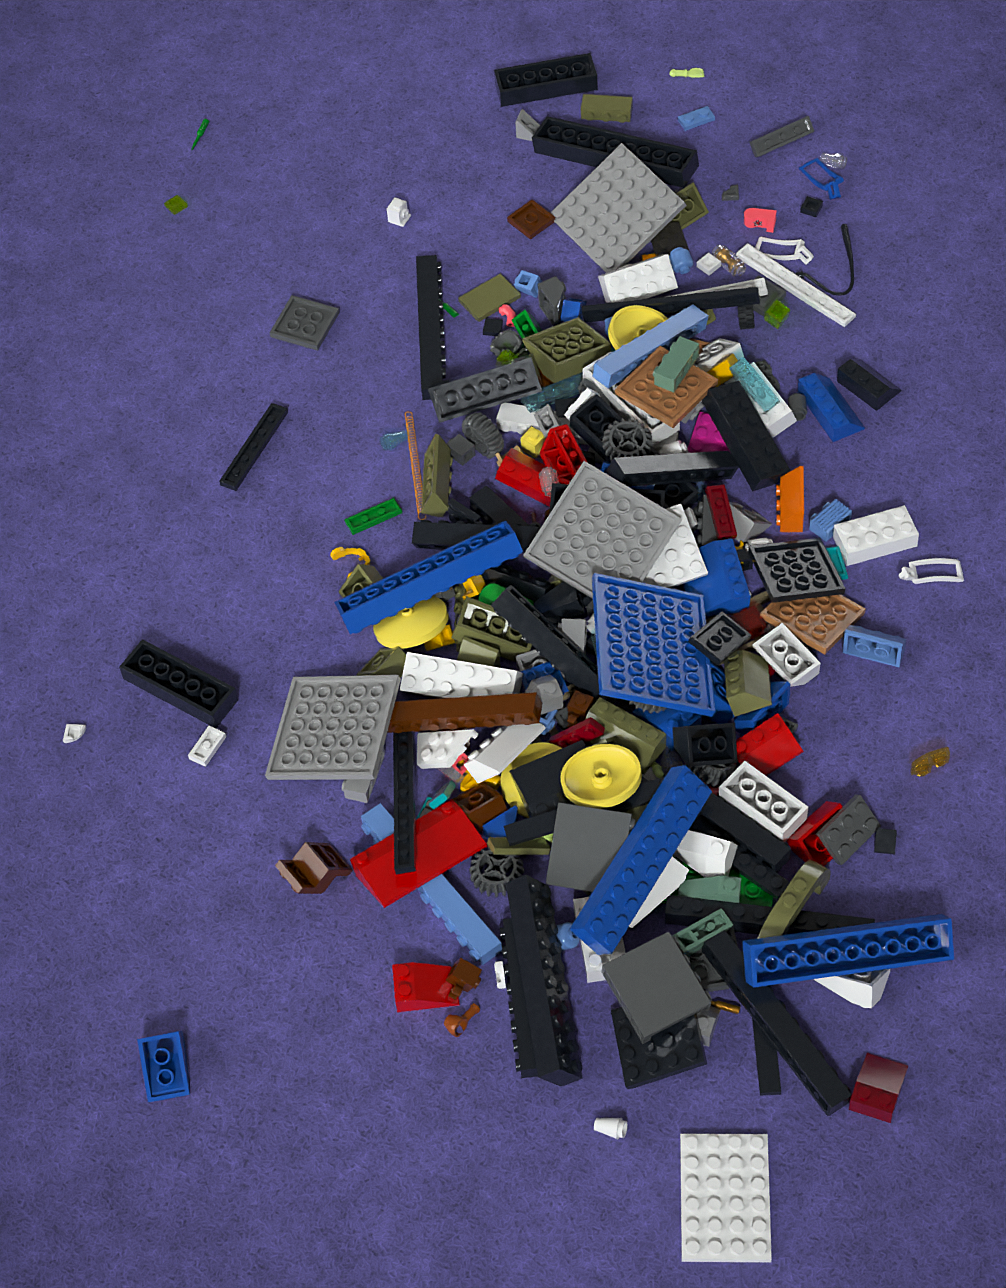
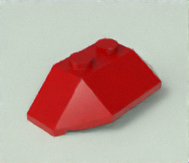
(562, 453)

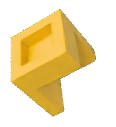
(473, 586)
(442, 639)

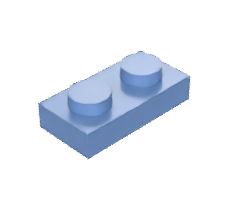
(696, 118)

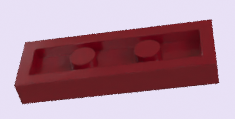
(721, 512)
(583, 731)

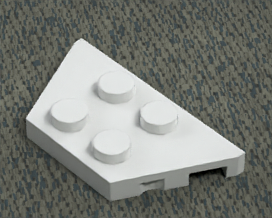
(441, 747)

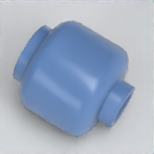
(681, 260)
(566, 937)

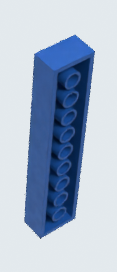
(428, 577)
(641, 860)
(848, 950)

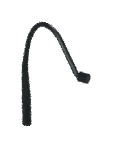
(847, 242)

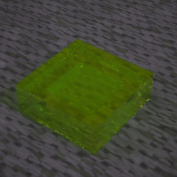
(175, 204)

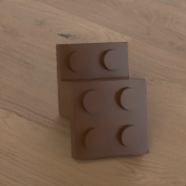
(313, 868)

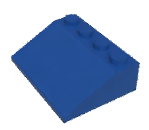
(725, 584)

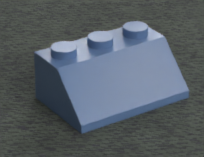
(874, 645)

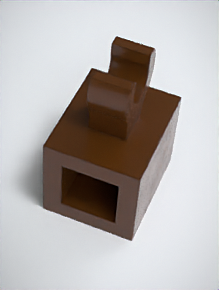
(579, 707)

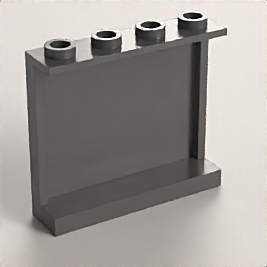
(585, 845)
(656, 986)

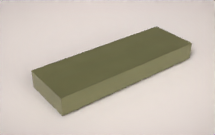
(500, 846)

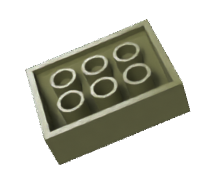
(566, 349)

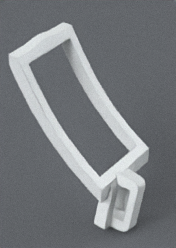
(797, 255)
(914, 577)

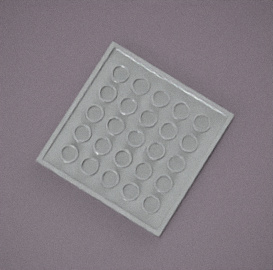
(617, 210)
(601, 531)
(333, 727)

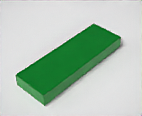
(373, 516)

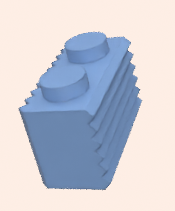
(831, 514)

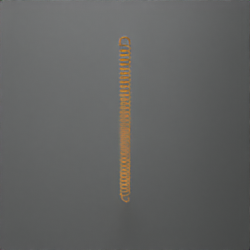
(414, 462)

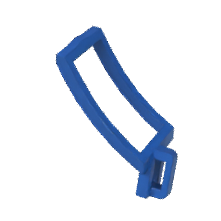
(838, 179)

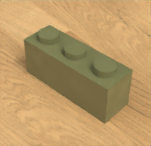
(606, 108)

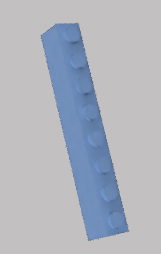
(628, 357)

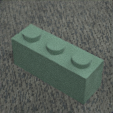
(676, 364)

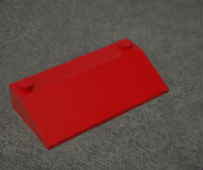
(442, 841)

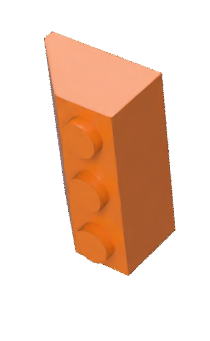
(791, 501)

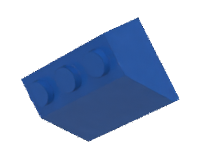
(780, 699)

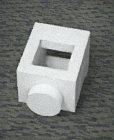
(398, 212)

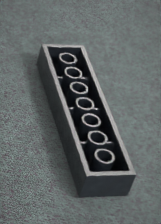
(592, 421)

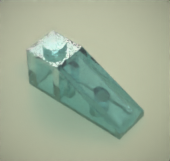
(754, 385)

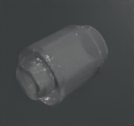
(547, 477)

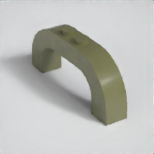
(809, 879)

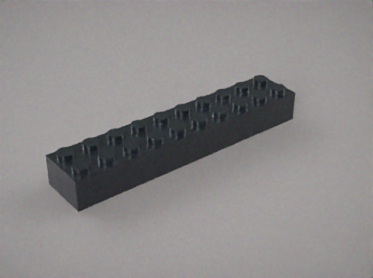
(593, 145)
(544, 981)

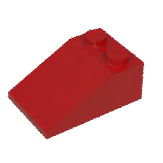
(422, 986)

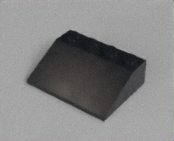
(541, 782)

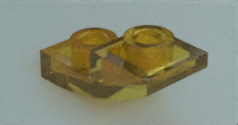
(924, 763)

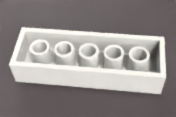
(627, 410)
(455, 678)

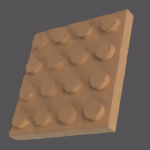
(658, 402)
(816, 620)

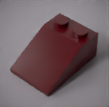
(878, 1087)

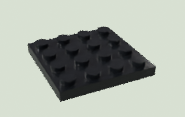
(796, 570)
(665, 1055)

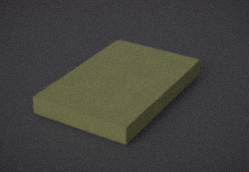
(489, 297)

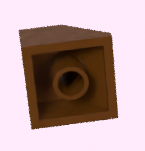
(481, 804)

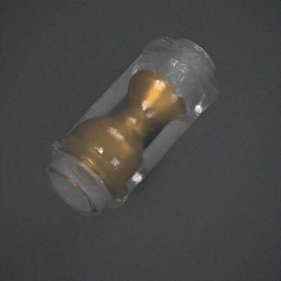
(735, 266)

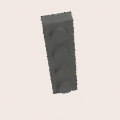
(781, 136)

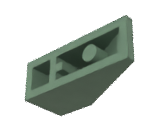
(712, 888)
(693, 937)

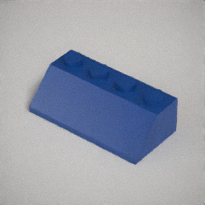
(829, 406)

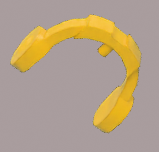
(341, 552)

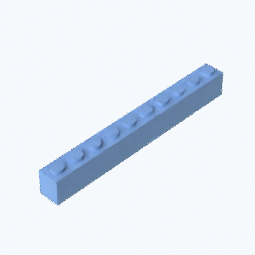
(443, 897)

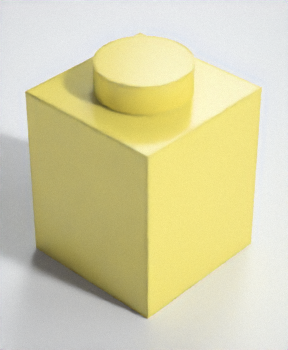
(532, 442)

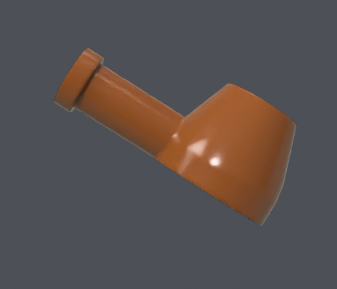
(453, 1021)

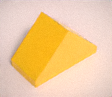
(721, 370)

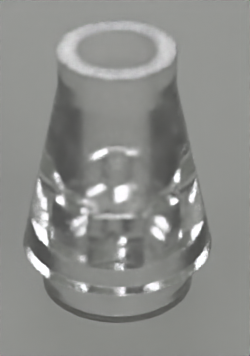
(835, 160)

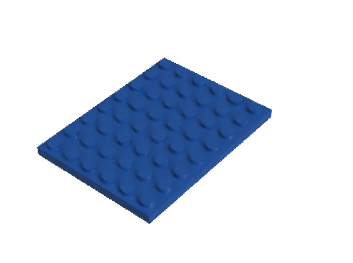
(646, 647)

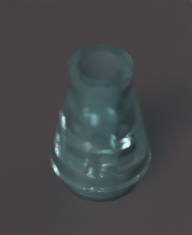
(392, 440)

